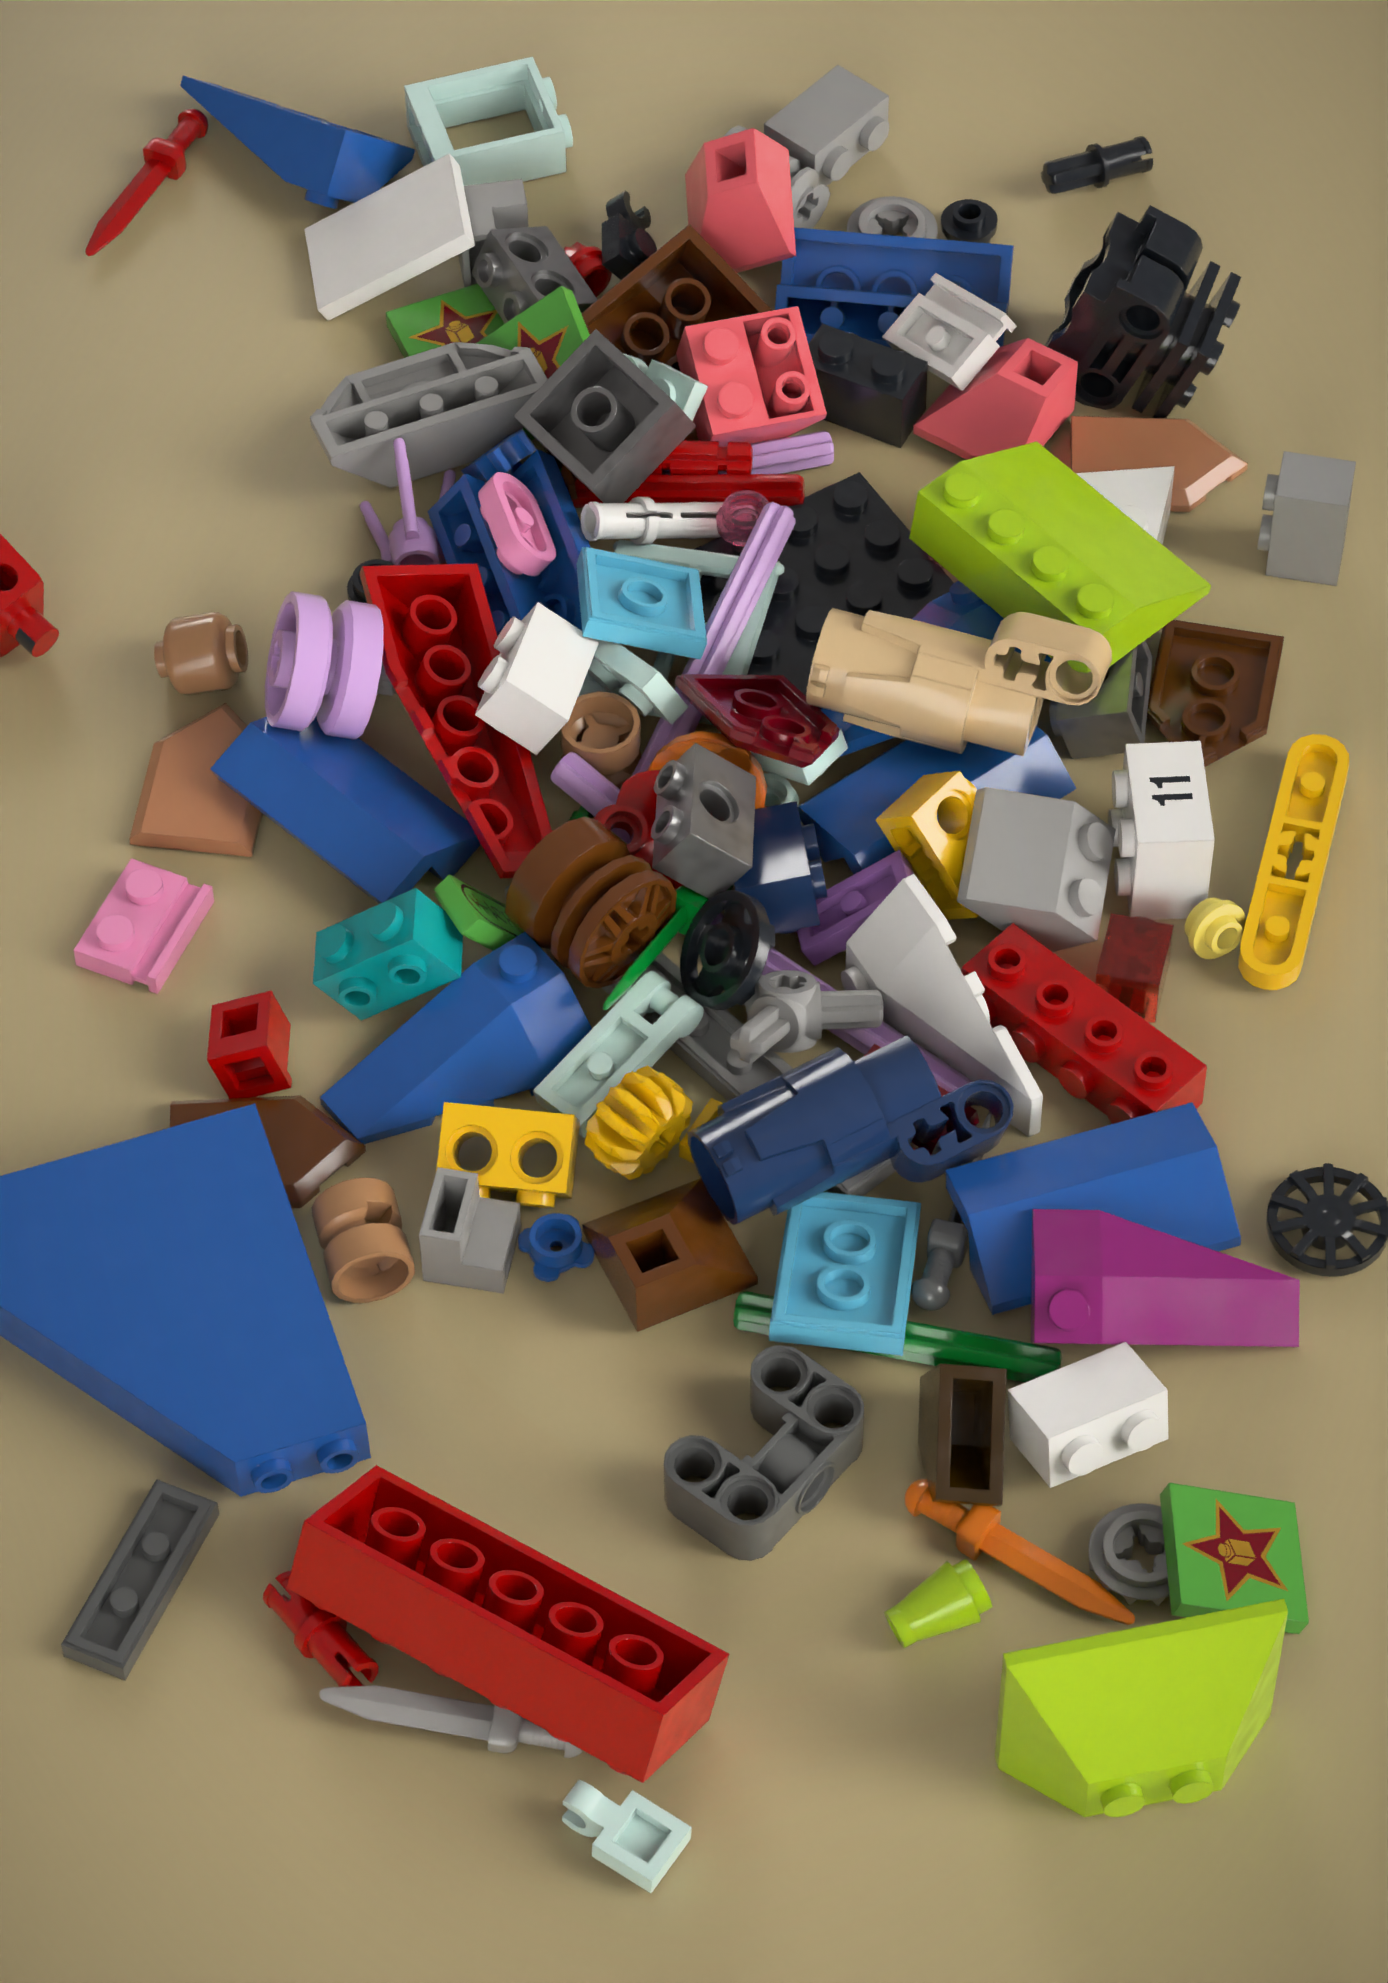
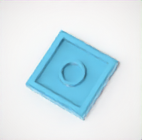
(641, 603)

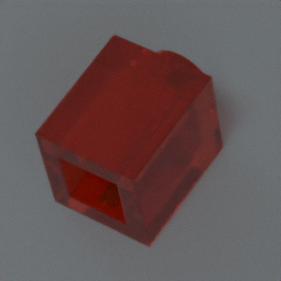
(1135, 963)

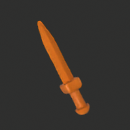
(980, 1531)

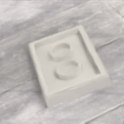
(389, 237)

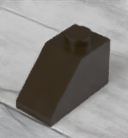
(963, 1433)

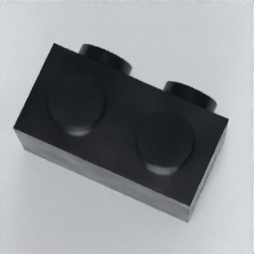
(869, 385)

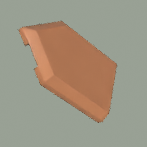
(1155, 442)
(185, 801)

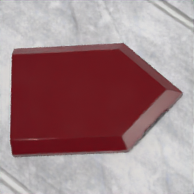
(761, 715)

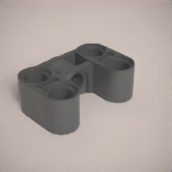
(789, 1470)

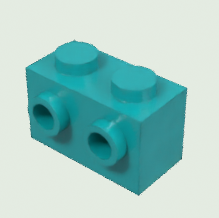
(388, 954)

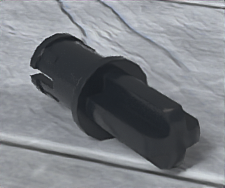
(1097, 165)

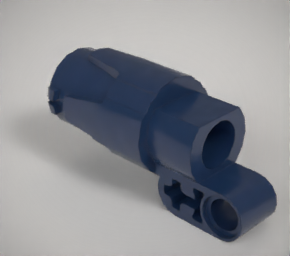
(836, 1122)

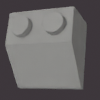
(1037, 866)

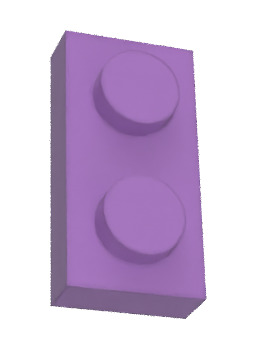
(850, 905)

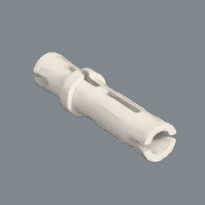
(645, 520)

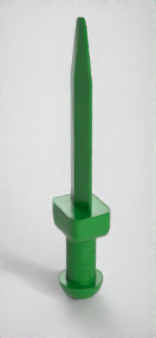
(687, 905)

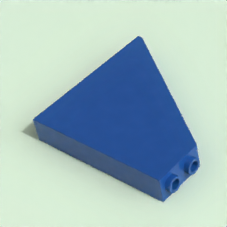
(183, 1300)

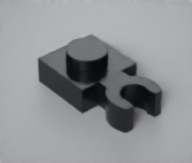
(624, 236)

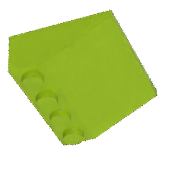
(1051, 546)

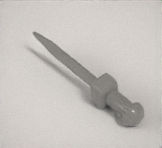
(445, 1715)

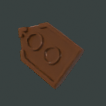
(1213, 686)
(301, 1137)

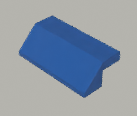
(870, 279)
(468, 540)
(347, 806)
(848, 809)
(1142, 1169)

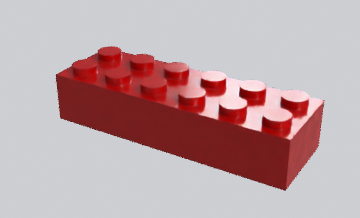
(508, 1622)

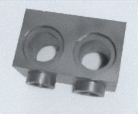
(524, 267)

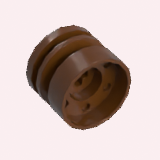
(589, 901)

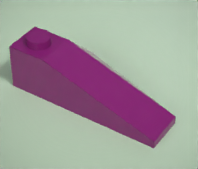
(1132, 1284)

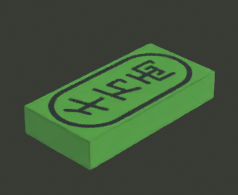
(475, 913)

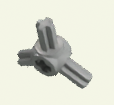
(792, 1011)

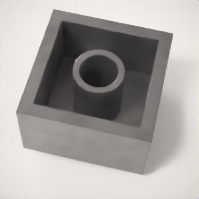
(605, 420)

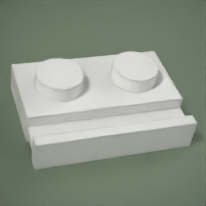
(949, 331)

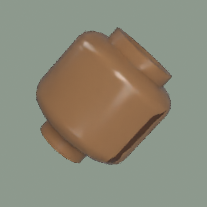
(201, 653)

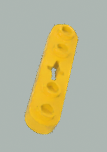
(1283, 907)

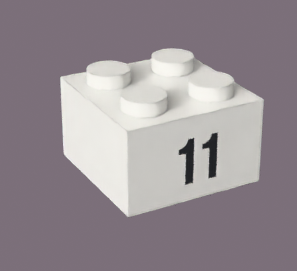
(1162, 829)

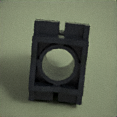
(1134, 315)

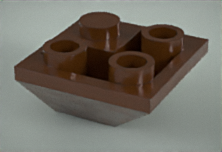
(669, 1254)

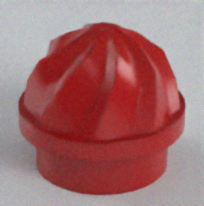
(589, 265)

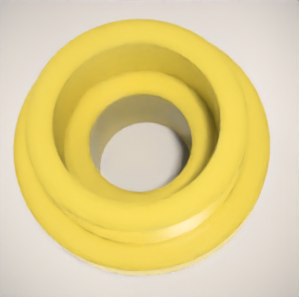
(1214, 927)

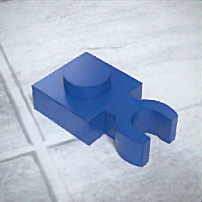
(502, 457)

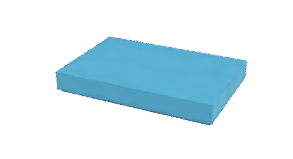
(846, 1273)

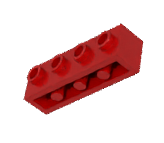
(1082, 1031)

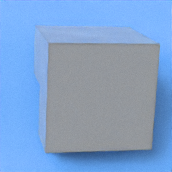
(491, 207)
(467, 1236)

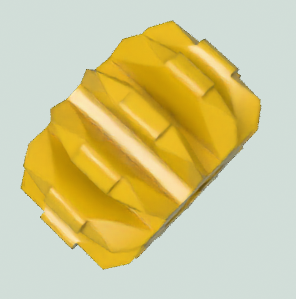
(638, 1122)

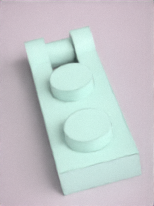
(618, 1046)

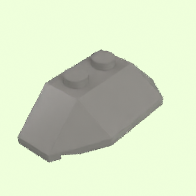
(441, 402)

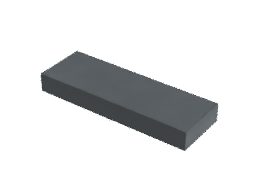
(140, 1579)

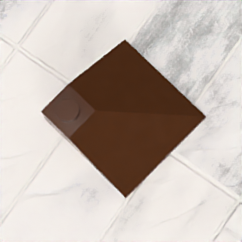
(671, 290)

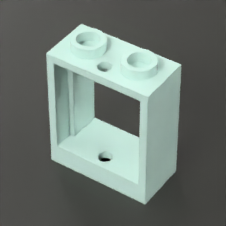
(484, 95)

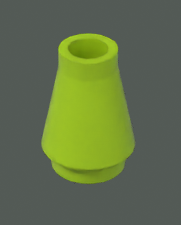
(941, 1603)

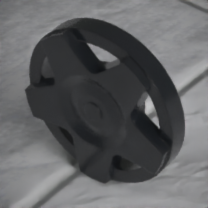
(730, 951)

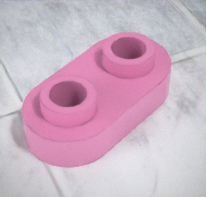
(516, 525)

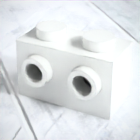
(535, 677)
(1088, 1414)

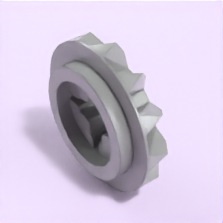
(893, 216)
(1113, 1545)

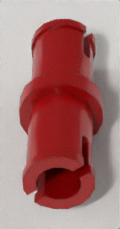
(321, 1636)

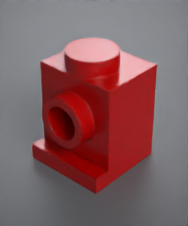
(250, 1045)

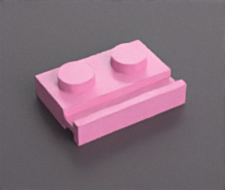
(143, 925)

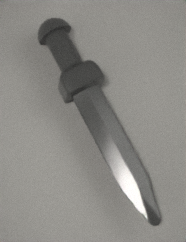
(945, 1250)

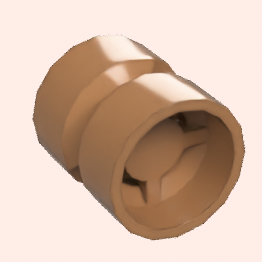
(605, 734)
(363, 1240)

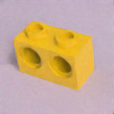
(930, 844)
(510, 1136)

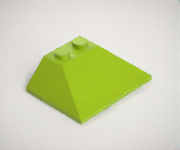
(1140, 1709)

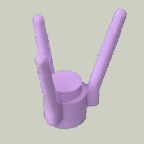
(412, 538)

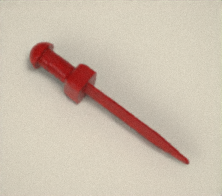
(162, 160)

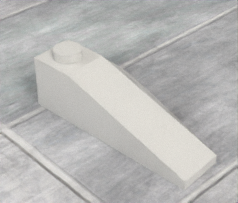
(929, 999)

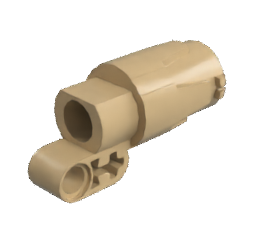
(950, 684)

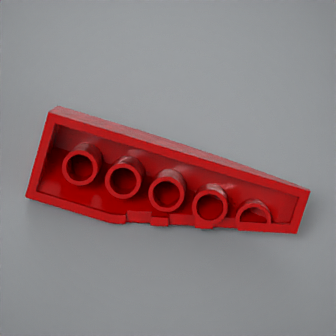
(434, 654)

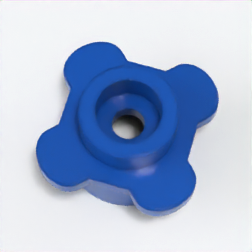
(551, 1231)

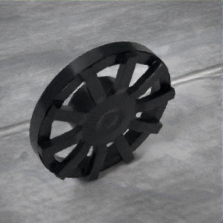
(1328, 1220)

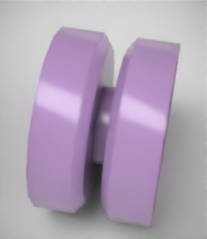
(324, 665)

